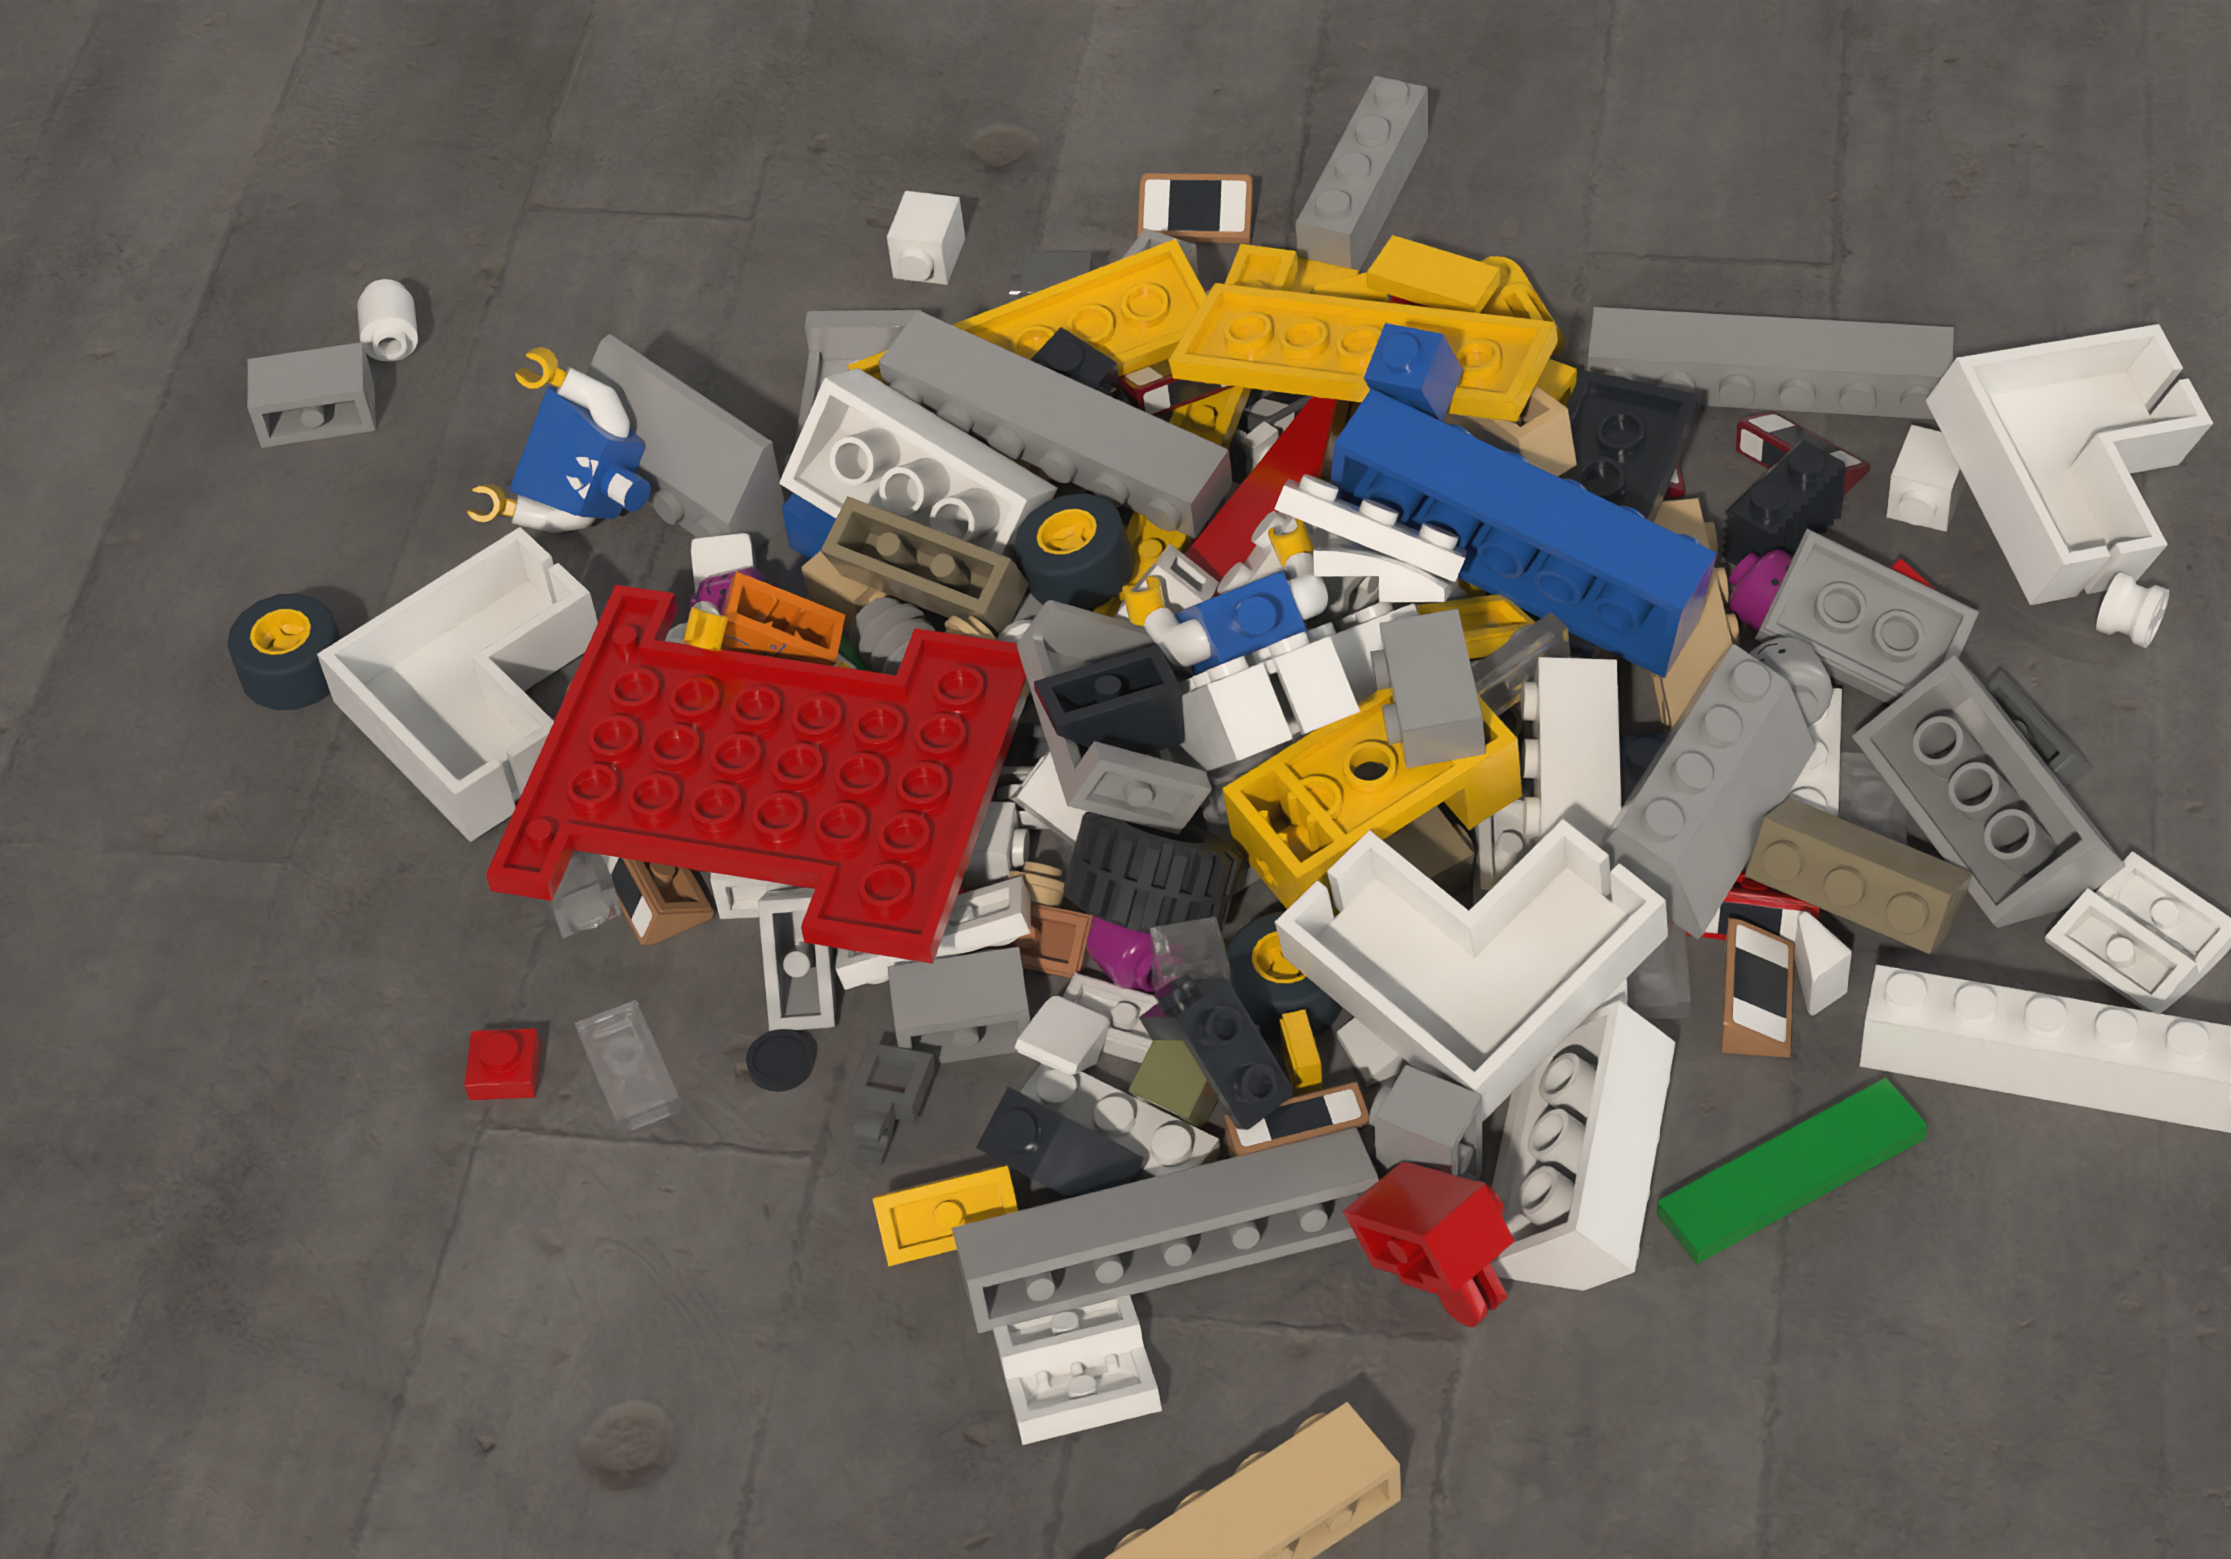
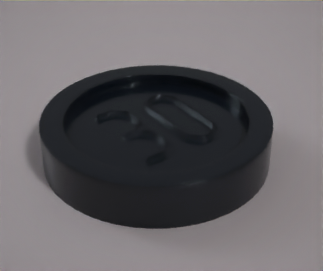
(780, 1060)

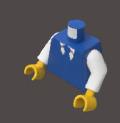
(576, 458)
(1241, 618)

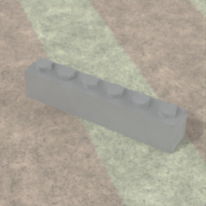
(1776, 360)
(1059, 424)
(1162, 1229)

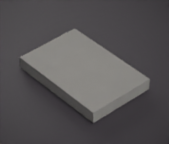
(1865, 619)

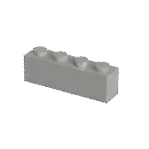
(1364, 174)

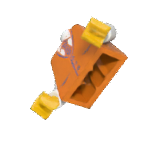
(768, 623)

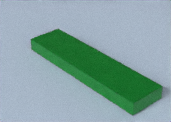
(1791, 1170)

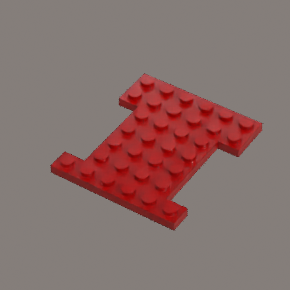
(774, 773)

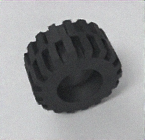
(1150, 875)

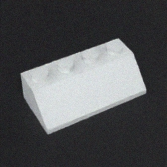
(910, 462)
(1583, 1152)

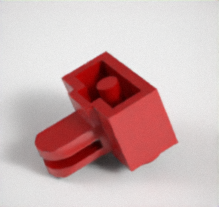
(1435, 1236)

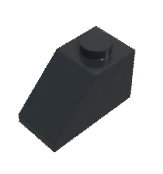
(1117, 702)
(1056, 1148)

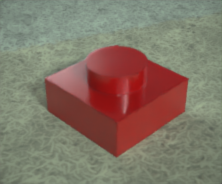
(502, 1064)

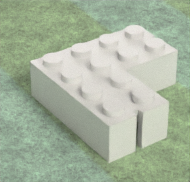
(2053, 448)
(449, 671)
(1281, 690)
(1479, 988)

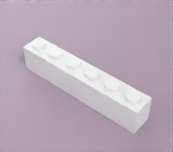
(1573, 752)
(2049, 1047)

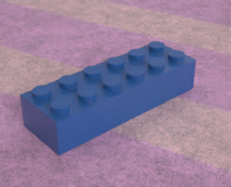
(1530, 531)

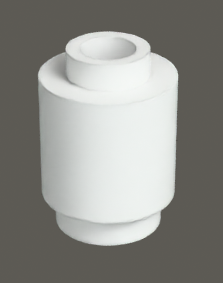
(387, 321)

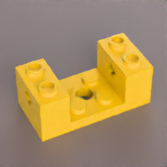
(1309, 808)

